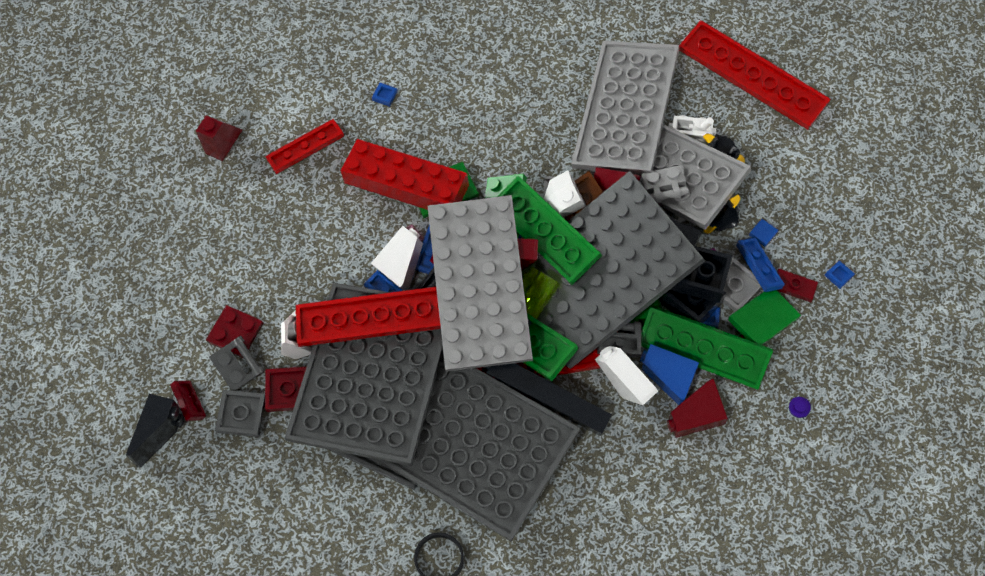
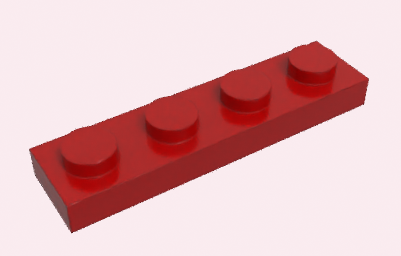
(304, 146)

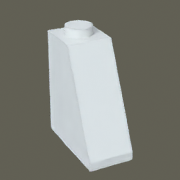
(400, 257)
(625, 376)

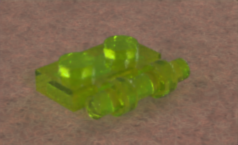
(540, 291)

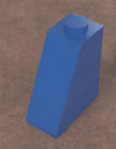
(669, 371)

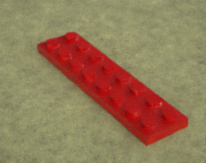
(754, 74)
(367, 316)

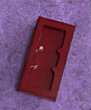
(797, 285)
(188, 400)

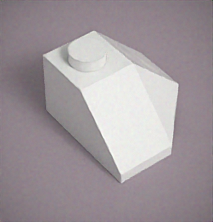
(564, 195)
(289, 340)

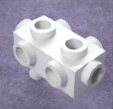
(693, 127)

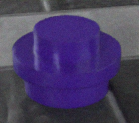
(799, 407)

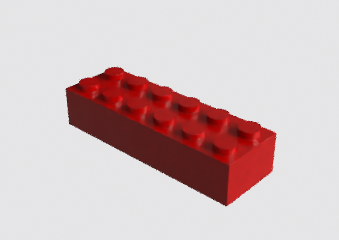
(402, 176)

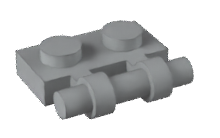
(663, 180)

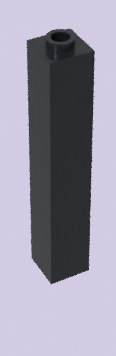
(551, 396)

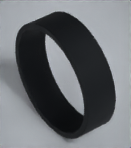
(438, 535)

